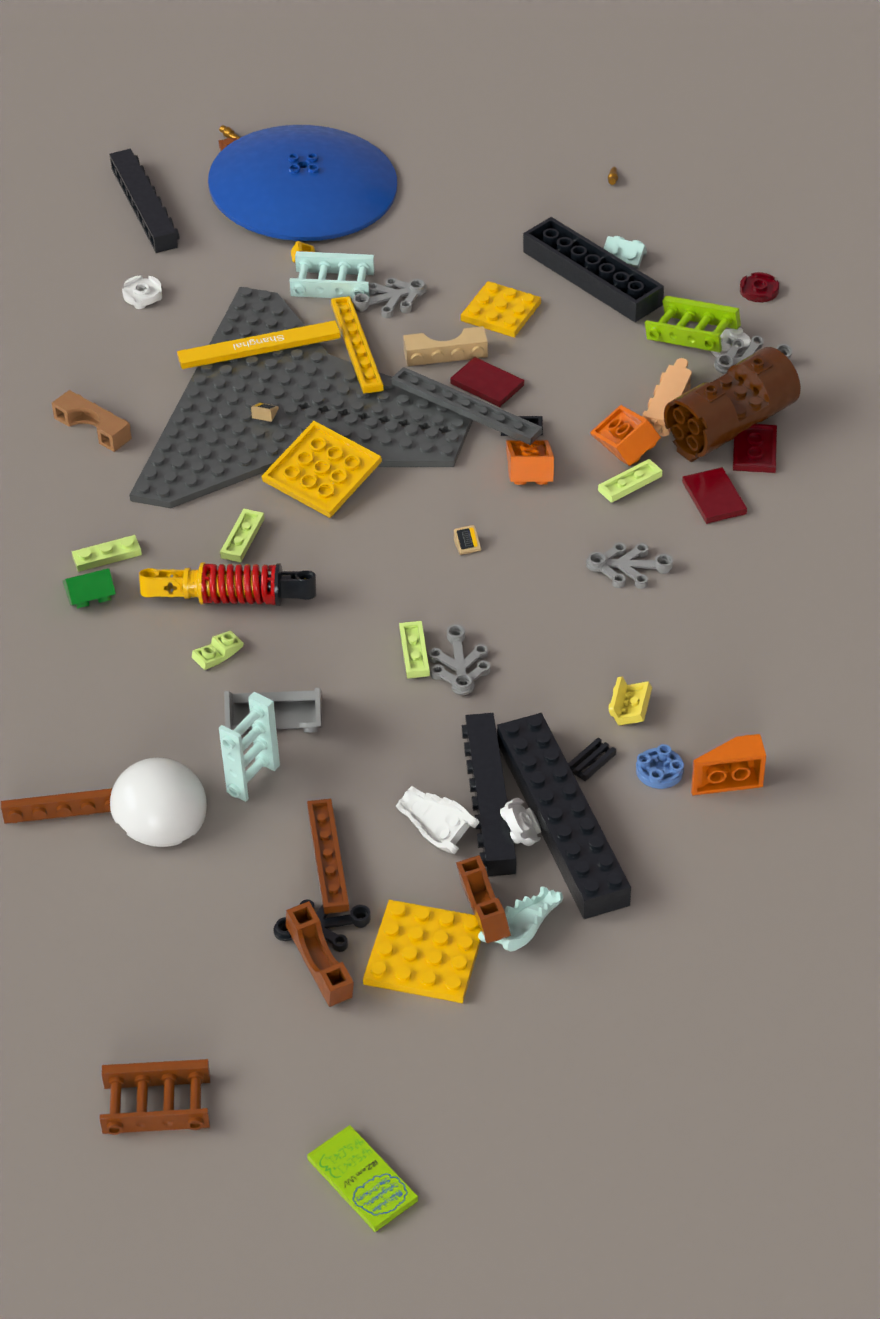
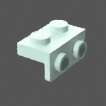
(628, 251)

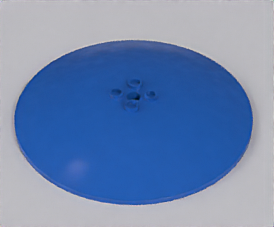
(302, 182)

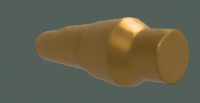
(228, 132)
(613, 176)

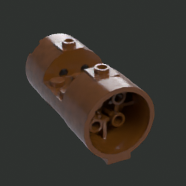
(732, 403)

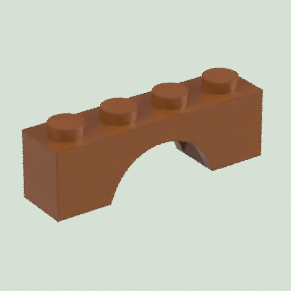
(482, 900)
(327, 972)

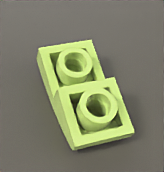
(219, 650)

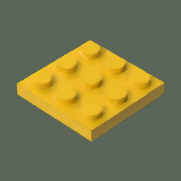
(501, 309)

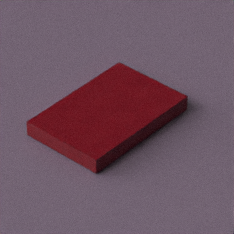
(487, 381)
(756, 449)
(714, 495)

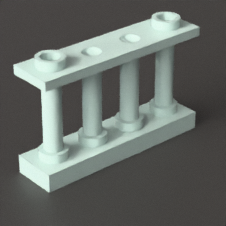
(331, 263)
(264, 749)

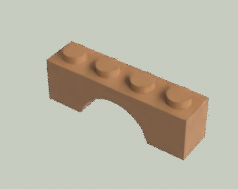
(75, 409)

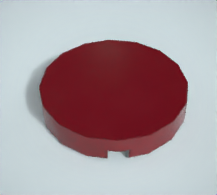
(759, 287)

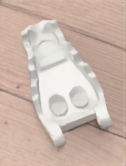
(437, 818)

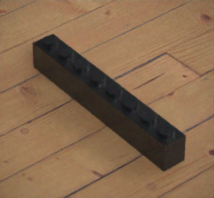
(144, 200)
(490, 794)

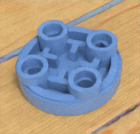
(659, 767)

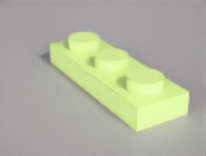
(630, 480)
(242, 535)
(106, 553)
(414, 649)

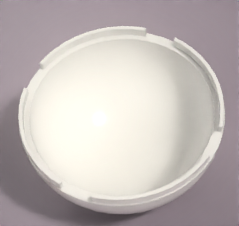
(158, 802)

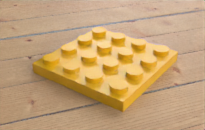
(321, 469)
(424, 951)

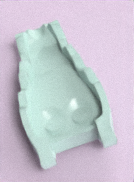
(527, 917)

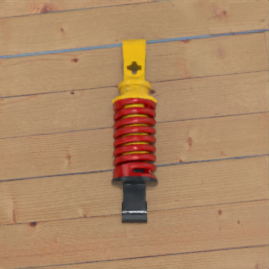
(229, 585)

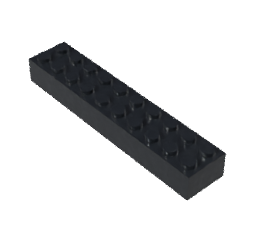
(564, 816)

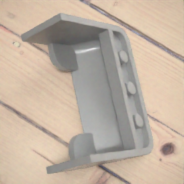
(292, 709)

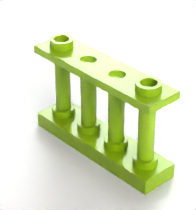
(694, 311)

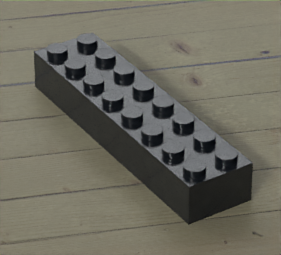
(593, 269)

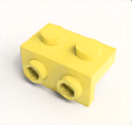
(629, 701)

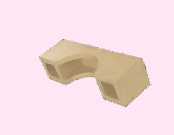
(423, 350)

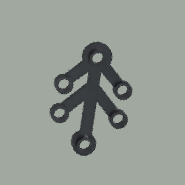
(356, 912)

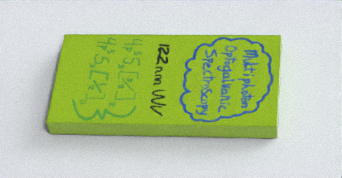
(362, 1178)

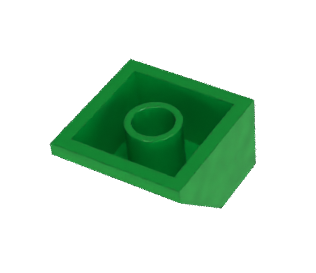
(89, 587)

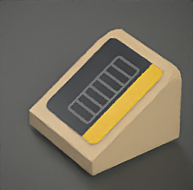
(264, 411)
(466, 540)

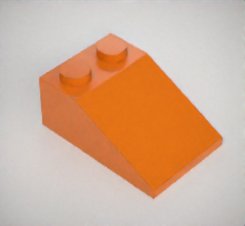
(626, 435)
(530, 462)
(730, 767)

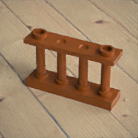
(155, 1074)

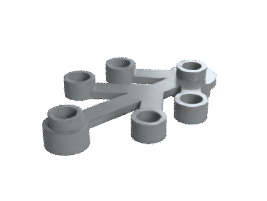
(413, 289)
(729, 360)
(604, 563)
(462, 682)

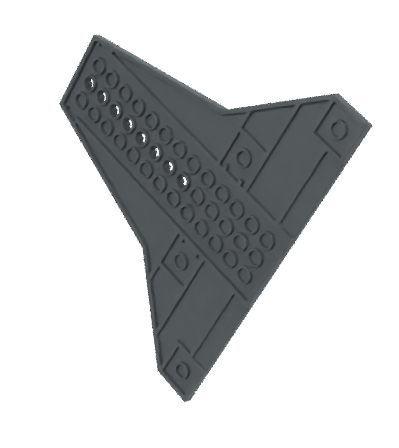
(218, 443)

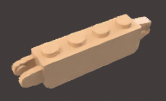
(672, 385)

